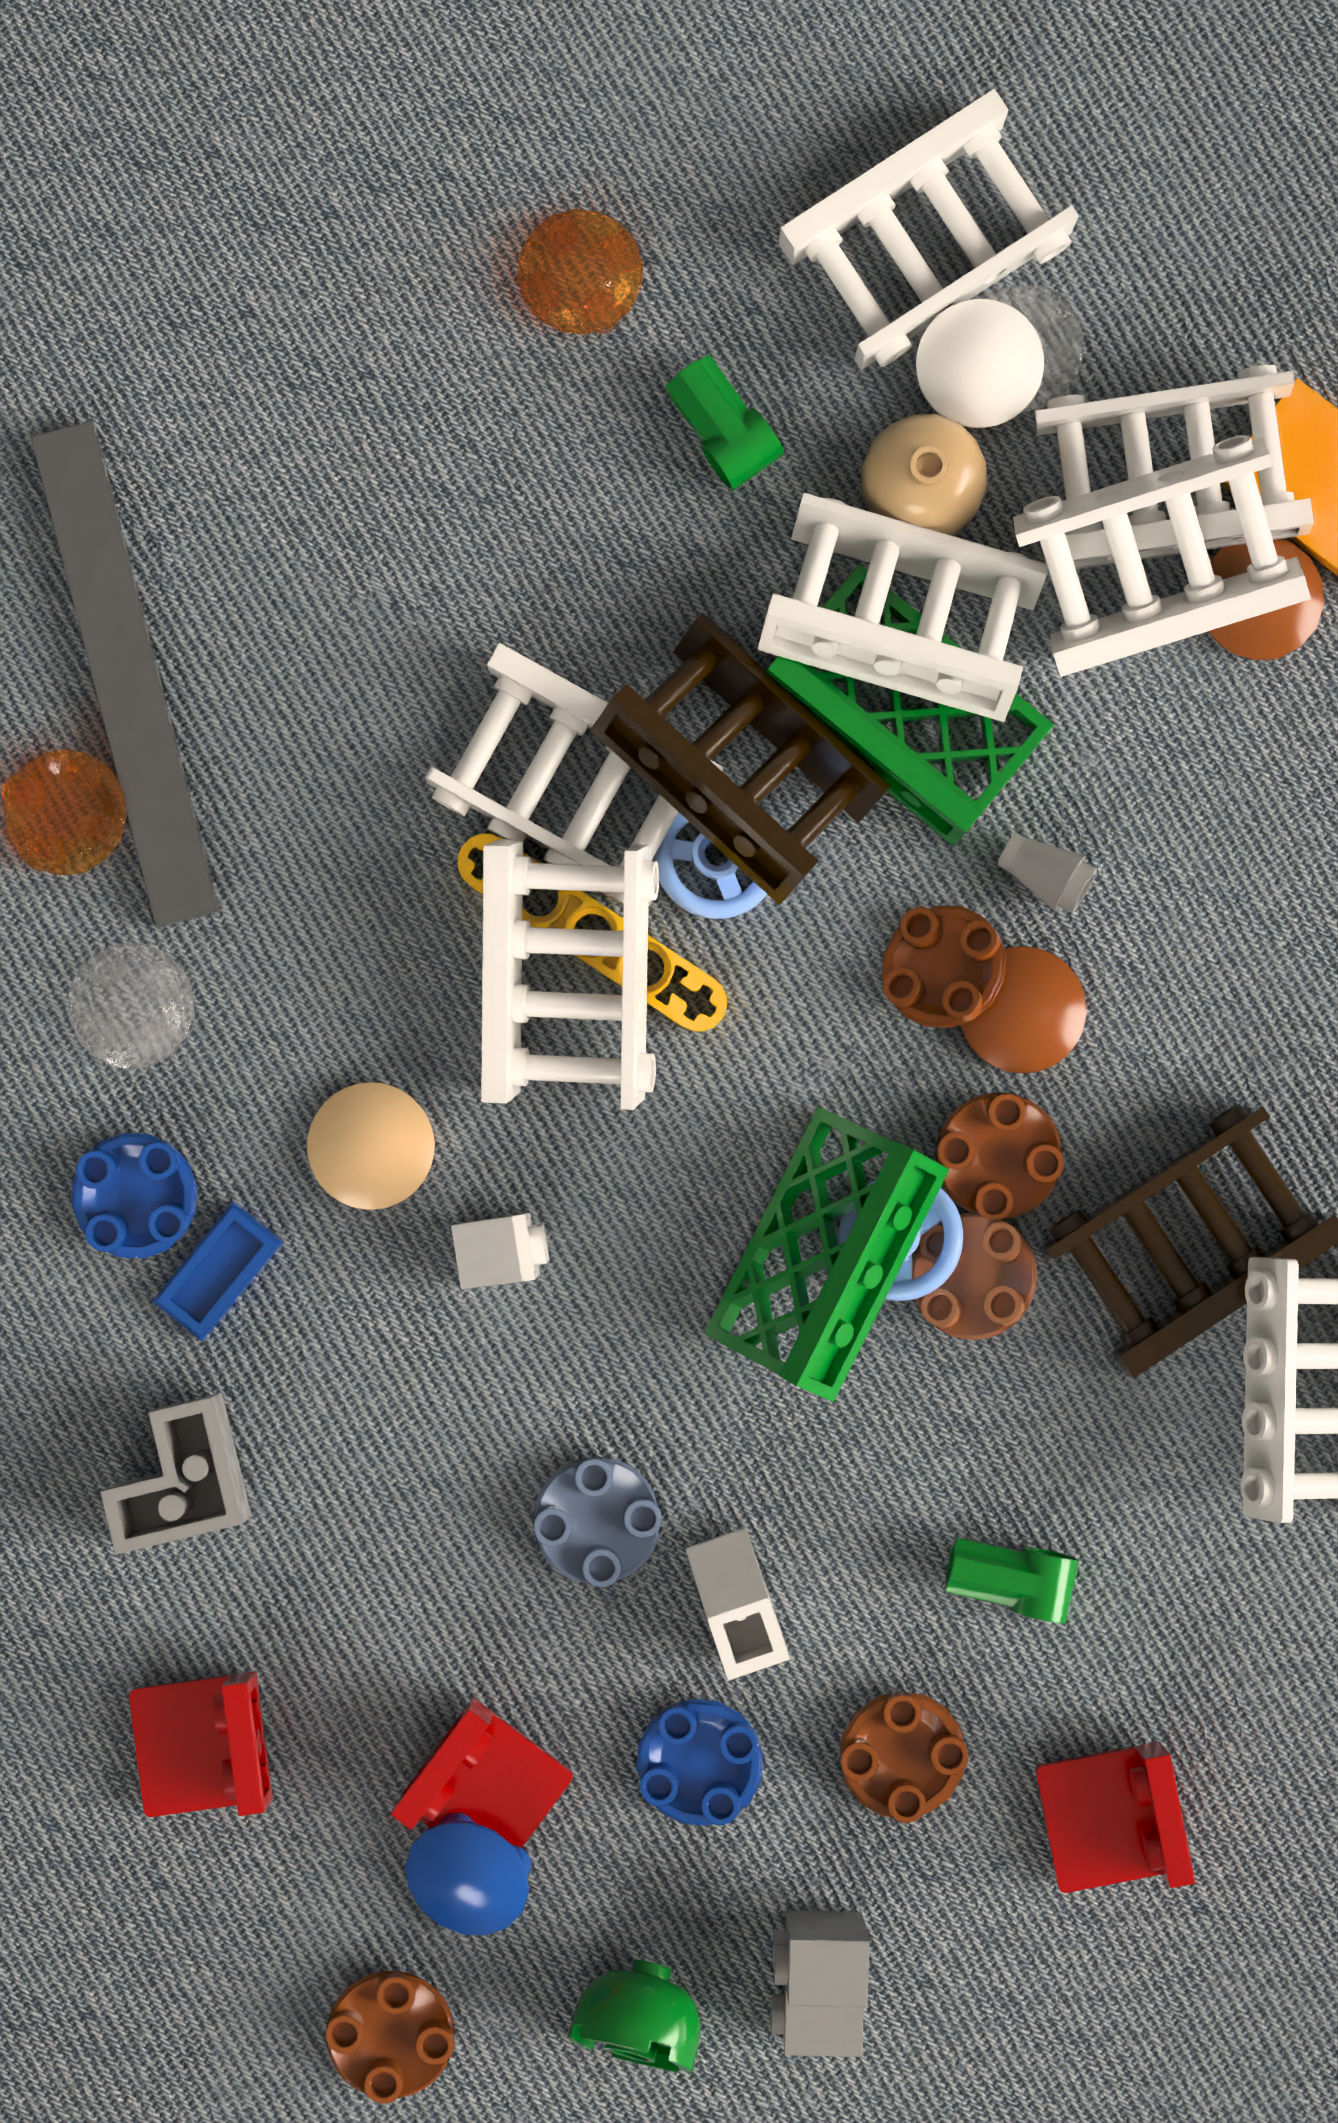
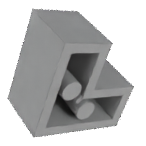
(198, 1481)
(825, 1983)

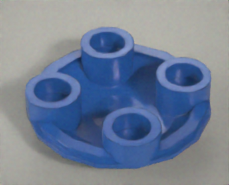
(133, 1195)
(699, 1762)
(468, 1876)

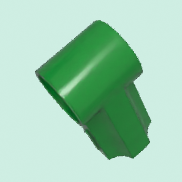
(733, 437)
(1029, 1581)

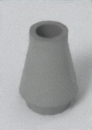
(1050, 872)

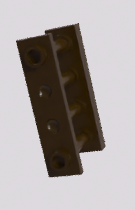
(708, 797)
(1196, 1303)

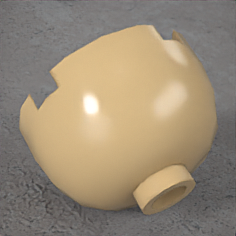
(925, 474)

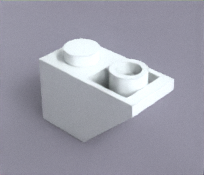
(499, 1250)
(737, 1604)

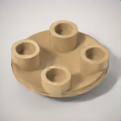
(370, 1146)

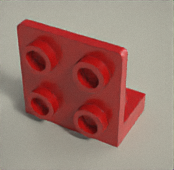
(201, 1745)
(487, 1774)
(1114, 1818)

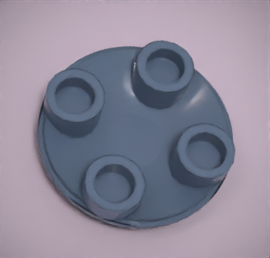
(597, 1520)

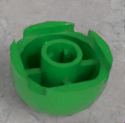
(639, 2018)

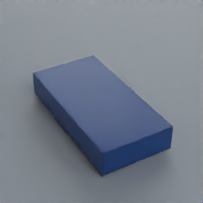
(218, 1271)

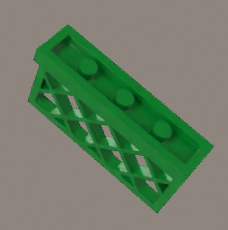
(910, 774)
(857, 1269)

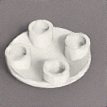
(980, 363)

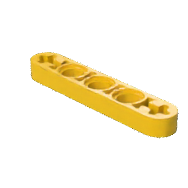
(576, 905)

